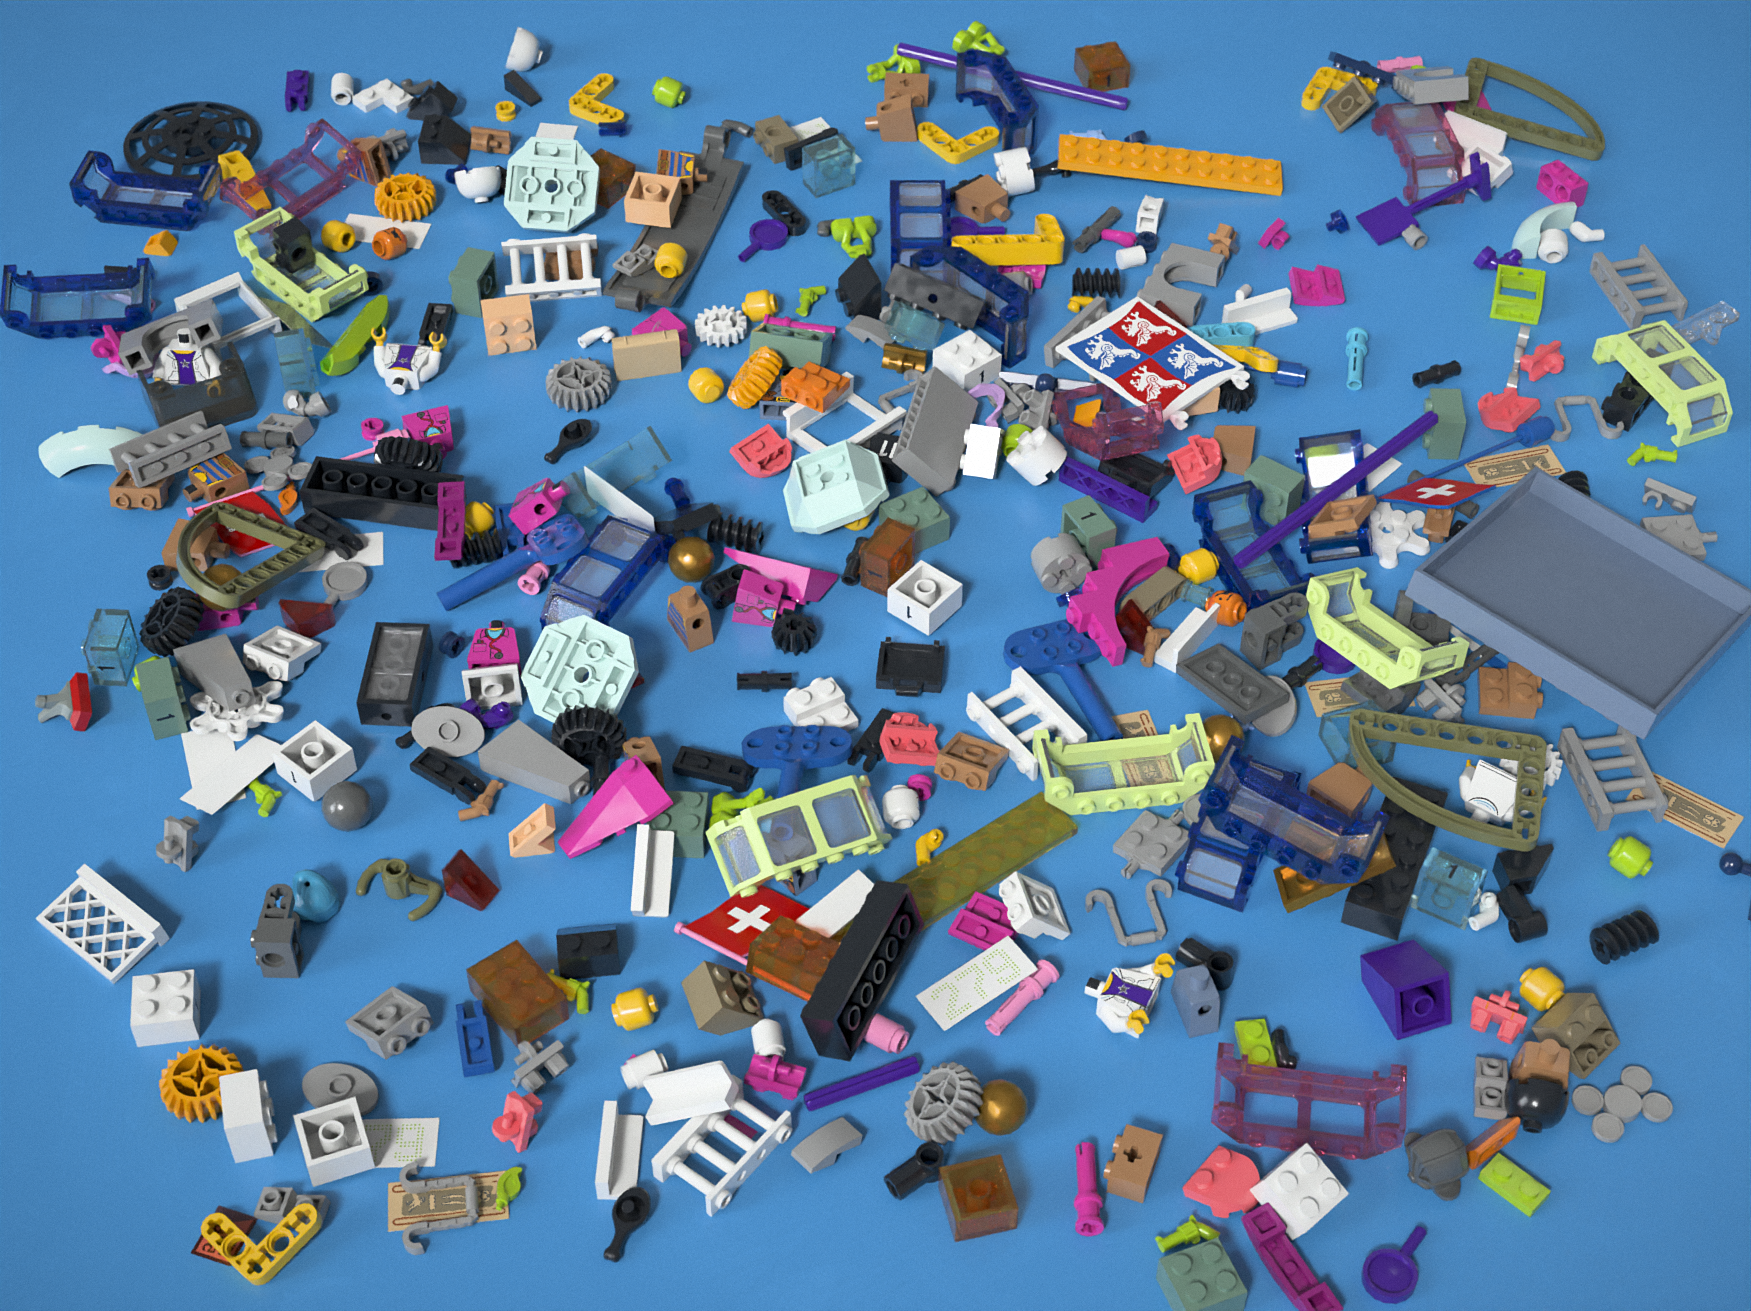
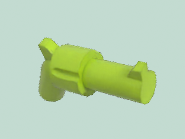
(807, 297)
(1650, 453)
(264, 795)
(573, 990)
(1187, 1232)

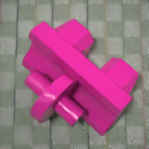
(108, 346)
(775, 1076)

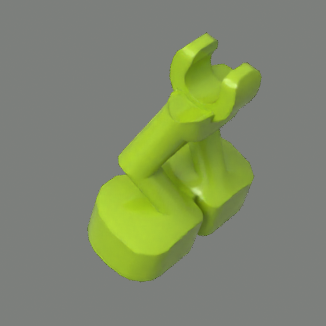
(973, 37)
(880, 68)
(862, 228)
(727, 807)

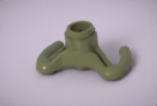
(400, 883)

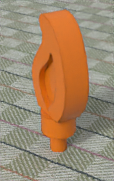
(288, 499)

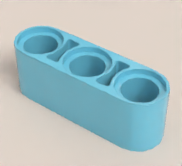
(1226, 333)

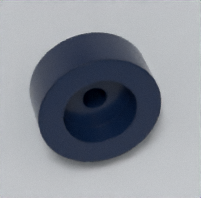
(1137, 137)
(374, 283)

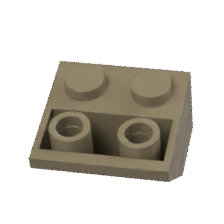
(721, 999)
(1581, 1027)

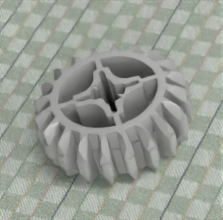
(578, 384)
(943, 1103)

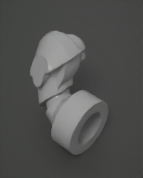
(295, 402)

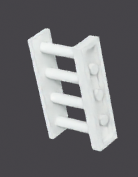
(565, 287)
(1038, 704)
(691, 1140)

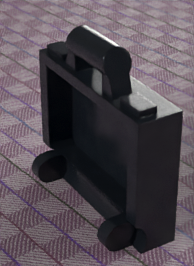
(1138, 472)
(685, 518)
(910, 667)

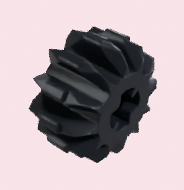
(1235, 399)
(794, 633)

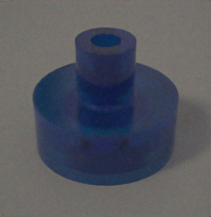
(1338, 222)
(1064, 599)

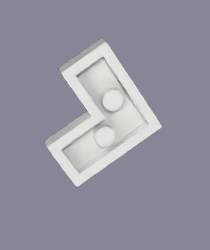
(382, 93)

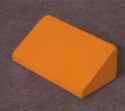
(1491, 1141)

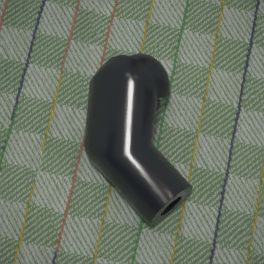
(1281, 1051)

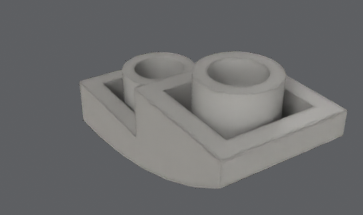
(637, 262)
(866, 327)
(1489, 1088)
(823, 1145)
(278, 1202)

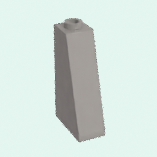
(216, 671)
(534, 763)

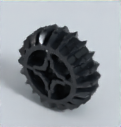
(408, 454)
(171, 621)
(589, 732)

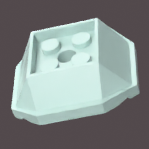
(548, 163)
(834, 487)
(565, 655)

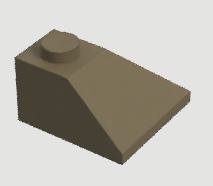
(1349, 104)

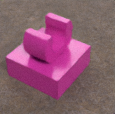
(1274, 235)

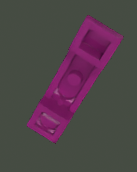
(451, 521)
(1285, 1263)

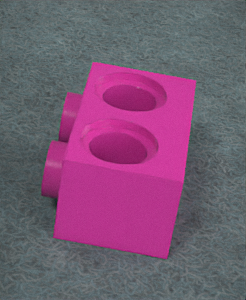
(1561, 183)

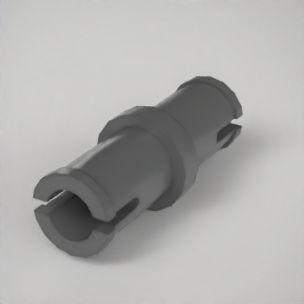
(266, 439)

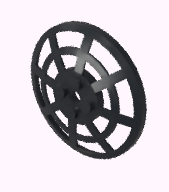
(188, 136)

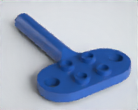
(549, 543)
(1062, 650)
(795, 751)

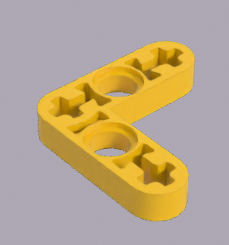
(1328, 79)
(584, 105)
(957, 150)
(1253, 356)
(256, 1254)

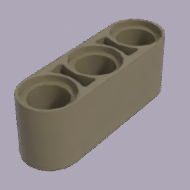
(1157, 592)

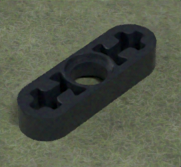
(769, 199)

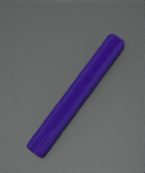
(861, 1083)

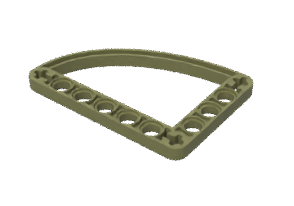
(1524, 130)
(298, 553)
(1439, 816)

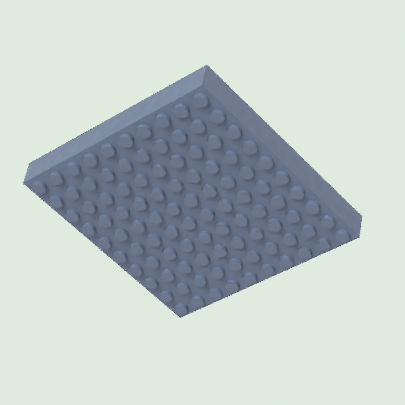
(1585, 600)

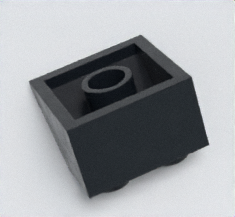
(443, 141)
(860, 290)
(588, 951)

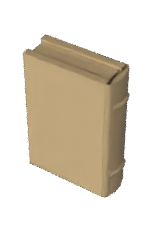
(646, 355)

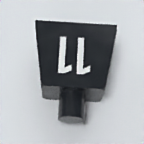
(884, 446)

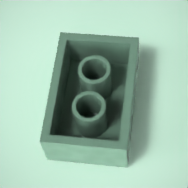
(793, 344)

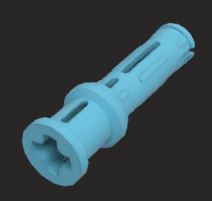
(1354, 377)

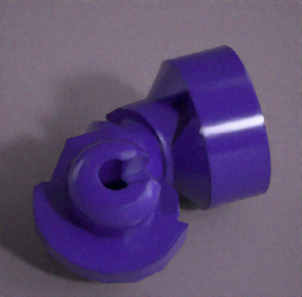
(1488, 260)
(494, 718)

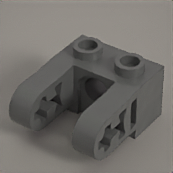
(1425, 625)
(1266, 629)
(278, 935)

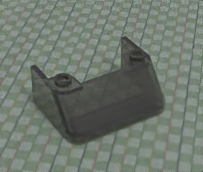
(221, 398)

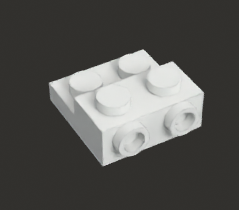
(1499, 166)
(279, 653)
(819, 705)
(1032, 907)

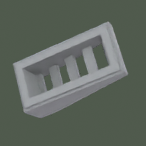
(298, 426)

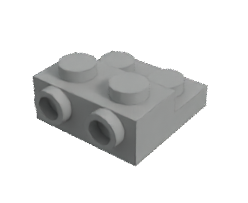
(390, 1022)

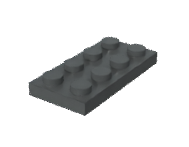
(1232, 683)

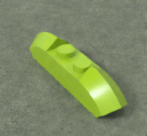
(347, 349)

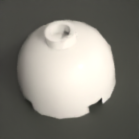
(523, 51)
(479, 183)

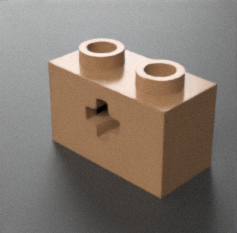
(907, 83)
(1133, 1163)

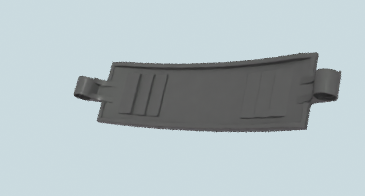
(692, 228)

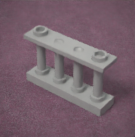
(1626, 300)
(1089, 315)
(170, 449)
(1593, 790)

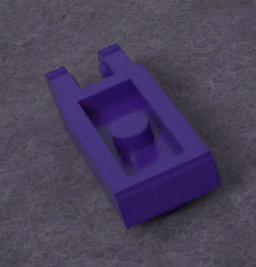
(297, 89)

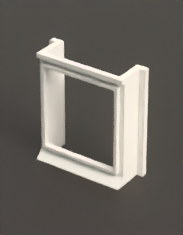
(267, 318)
(801, 416)

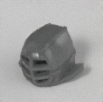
(1437, 1161)

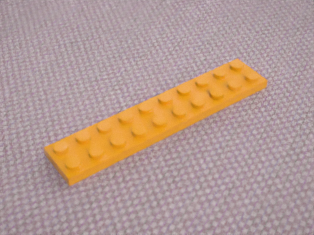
(1169, 164)

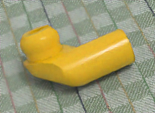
(1076, 302)
(927, 844)

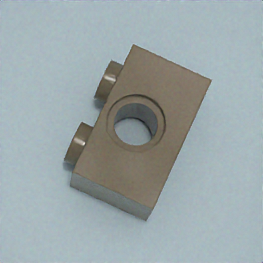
(773, 137)

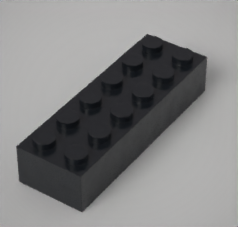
(374, 492)
(1384, 899)
(862, 970)

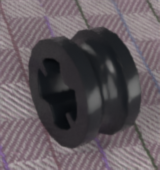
(159, 577)

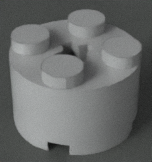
(1060, 563)

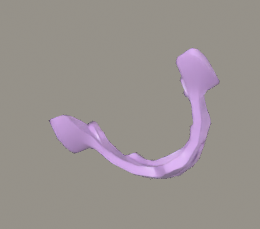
(117, 367)
(998, 395)

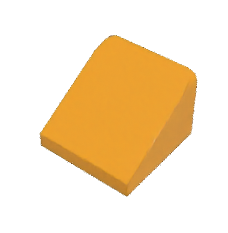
(161, 244)
(1086, 412)

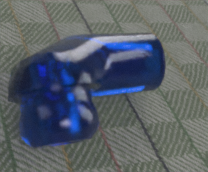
(449, 175)
(1174, 557)

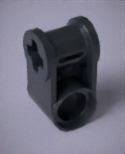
(725, 586)

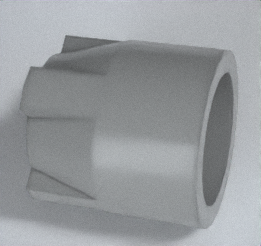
(1415, 237)

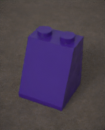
(1407, 988)

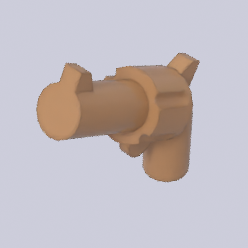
(1152, 643)
(482, 804)

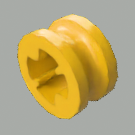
(505, 111)

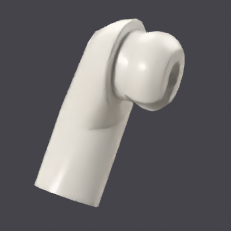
(1584, 233)
(1243, 292)
(595, 334)
(1487, 912)

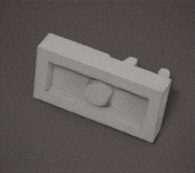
(1679, 500)

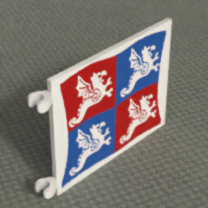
(1152, 359)

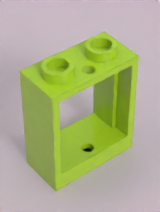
(1517, 308)

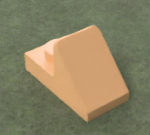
(534, 834)

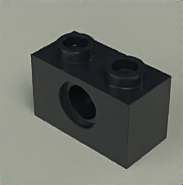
(293, 245)

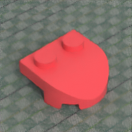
(1506, 409)
(763, 453)
(1197, 462)
(909, 740)
(1224, 1183)

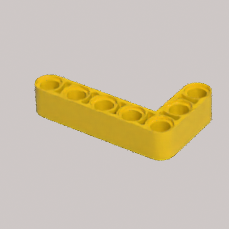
(1040, 248)

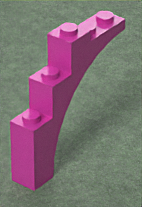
(1117, 573)

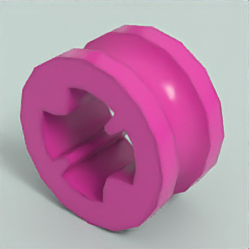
(367, 431)
(921, 785)

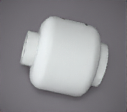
(1553, 246)
(901, 807)

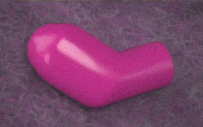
(1120, 237)

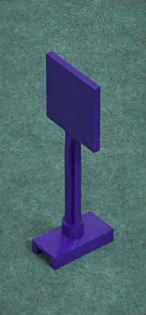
(1393, 218)

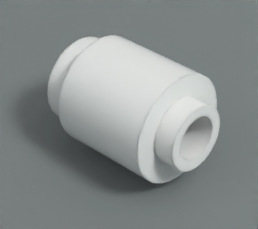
(342, 88)
(768, 1038)
(641, 1067)

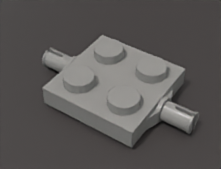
(1680, 532)
(1152, 843)

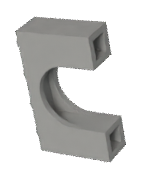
(1431, 85)
(1182, 264)
(142, 344)

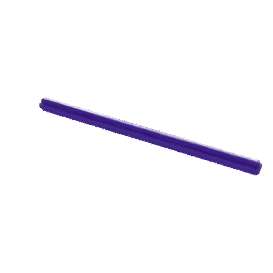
(1029, 80)
(1335, 489)

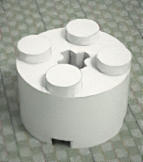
(1014, 171)
(1037, 455)

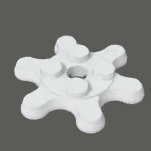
(1402, 534)
(233, 722)

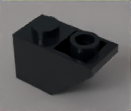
(433, 100)
(1522, 867)

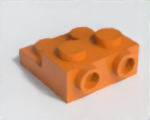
(814, 386)

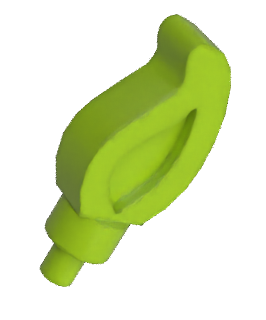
(508, 1187)

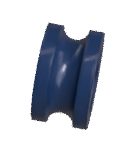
(1147, 240)
(451, 644)

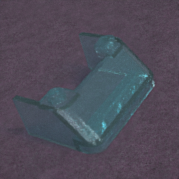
(620, 468)

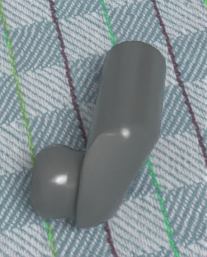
(416, 89)
(738, 127)
(824, 227)

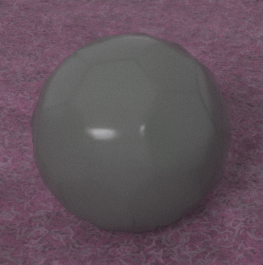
(347, 806)

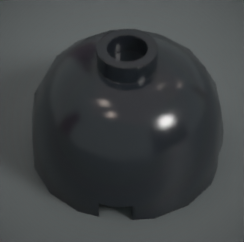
(1537, 1104)

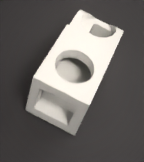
(1149, 214)

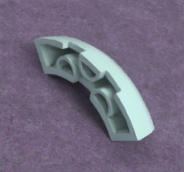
(1550, 217)
(82, 447)

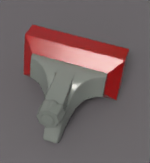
(71, 702)

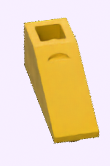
(236, 165)

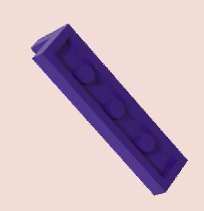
(1107, 490)

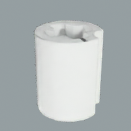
(1130, 257)

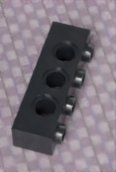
(1626, 403)

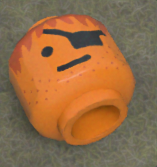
(389, 243)
(1231, 610)

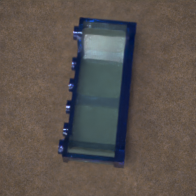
(77, 303)
(1231, 523)

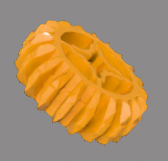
(405, 197)
(754, 377)
(192, 1082)

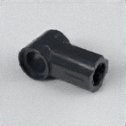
(1523, 921)
(1218, 963)
(914, 1172)

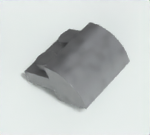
(1364, 687)

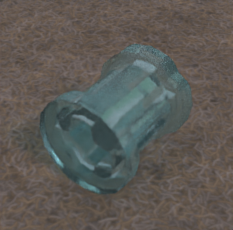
(1195, 593)

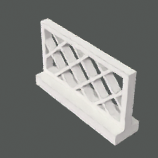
(123, 910)

